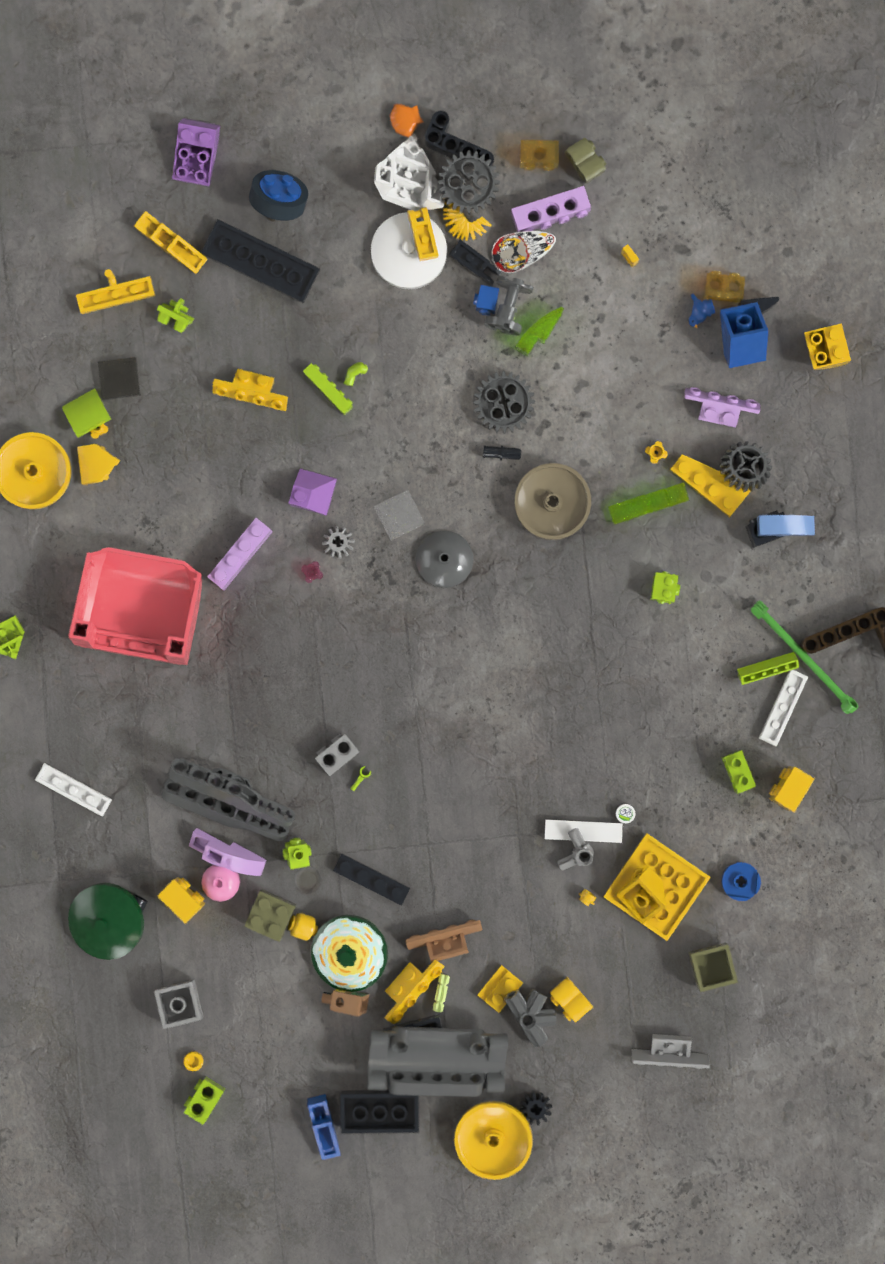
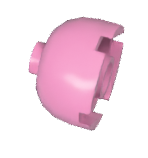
(220, 883)

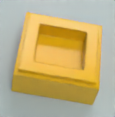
(629, 255)

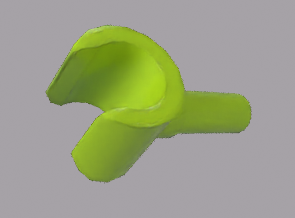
(359, 779)

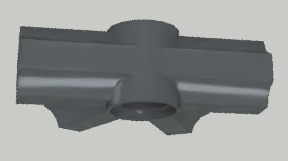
(538, 1016)

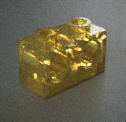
(724, 293)

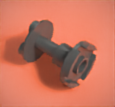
(506, 312)

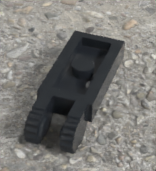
(473, 261)

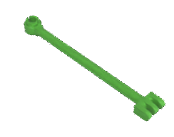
(848, 705)

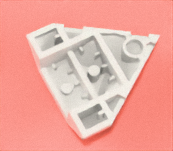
(408, 178)

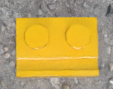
(498, 987)

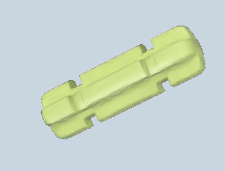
(441, 993)

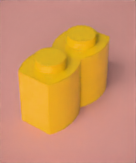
(570, 999)

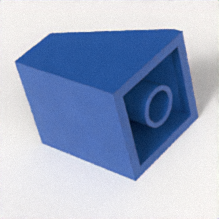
(744, 335)

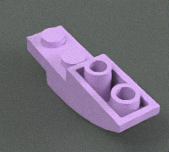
(230, 857)

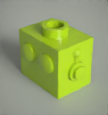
(664, 587)

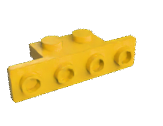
(251, 388)
(409, 987)

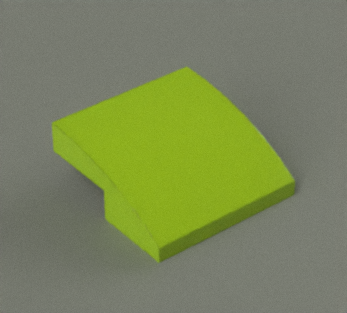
(86, 413)

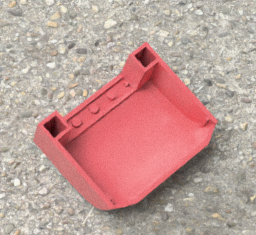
(137, 605)

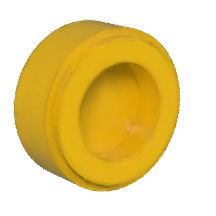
(193, 1061)

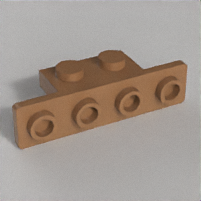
(446, 942)

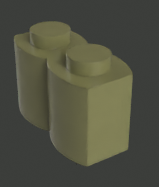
(586, 160)

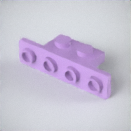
(720, 408)

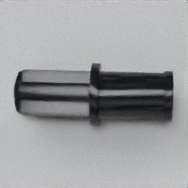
(501, 453)

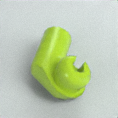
(353, 371)

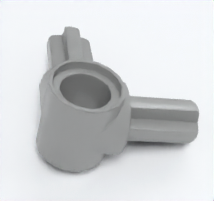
(580, 846)

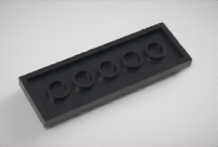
(260, 261)

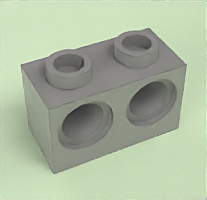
(340, 759)

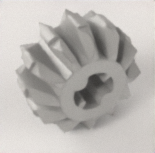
(333, 547)

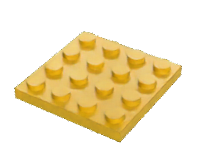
(680, 881)

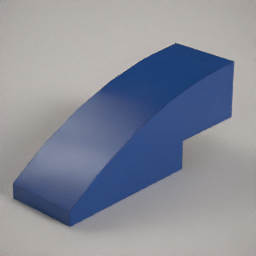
(323, 1126)

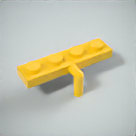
(115, 293)

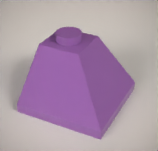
(312, 492)

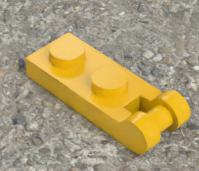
(423, 234)

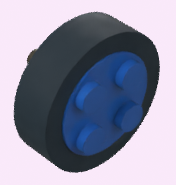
(278, 195)

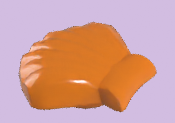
(405, 119)

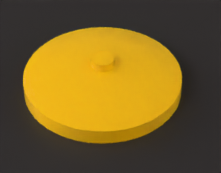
(33, 470)
(493, 1140)

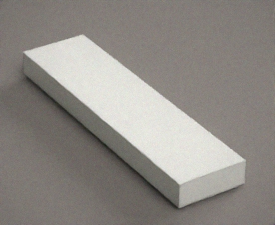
(783, 707)
(73, 789)
(589, 830)

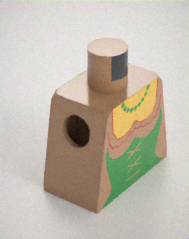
(354, 1002)

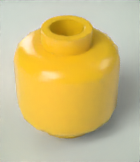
(302, 926)

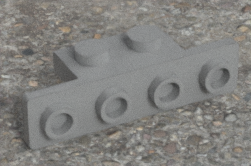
(670, 1051)

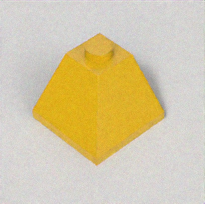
(644, 895)

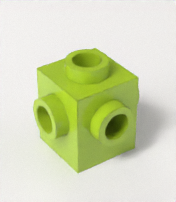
(297, 853)

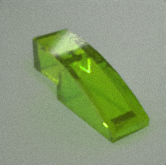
(539, 331)

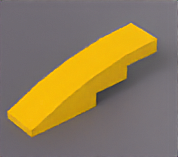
(170, 242)

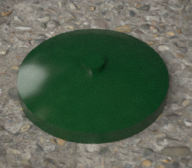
(106, 921)

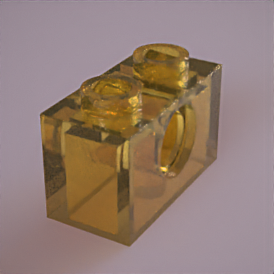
(548, 148)

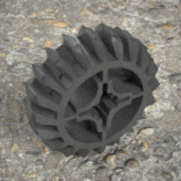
(739, 453)

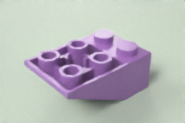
(195, 151)

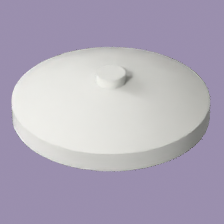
(397, 257)

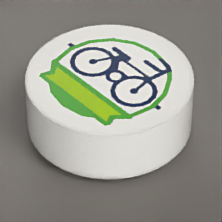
(625, 813)

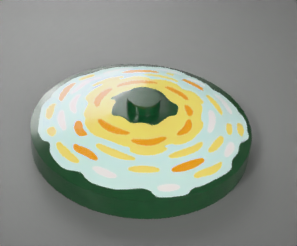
(349, 953)

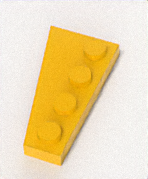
(709, 484)

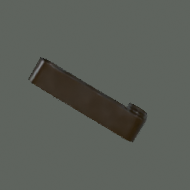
(854, 628)

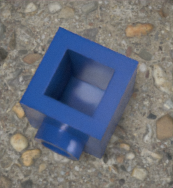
(486, 300)

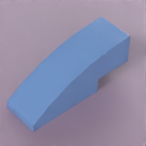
(785, 525)

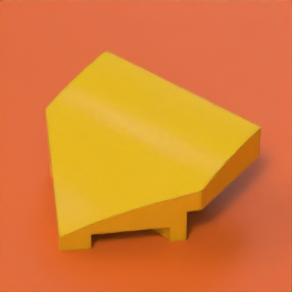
(95, 463)

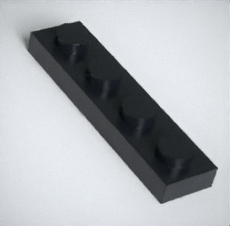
(371, 879)

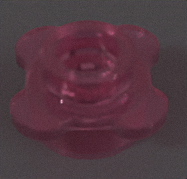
(307, 570)

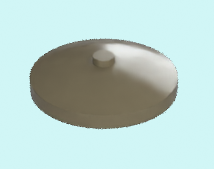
(552, 501)

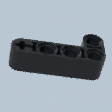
(445, 138)

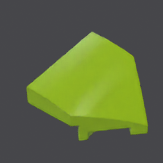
(11, 636)

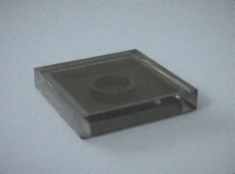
(119, 378)

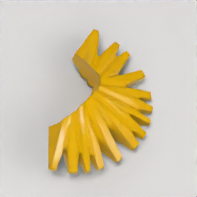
(463, 225)

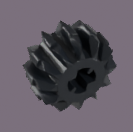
(541, 1103)

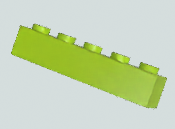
(328, 388)
(768, 668)

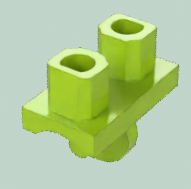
(167, 312)

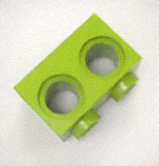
(738, 771)
(207, 1102)

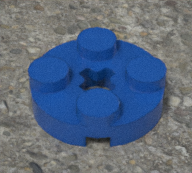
(749, 874)

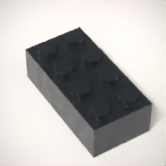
(378, 1112)

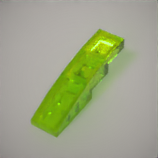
(649, 503)

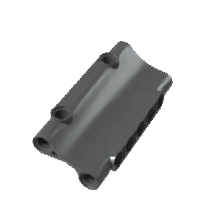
(437, 1061)

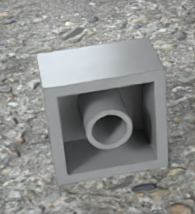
(178, 1004)

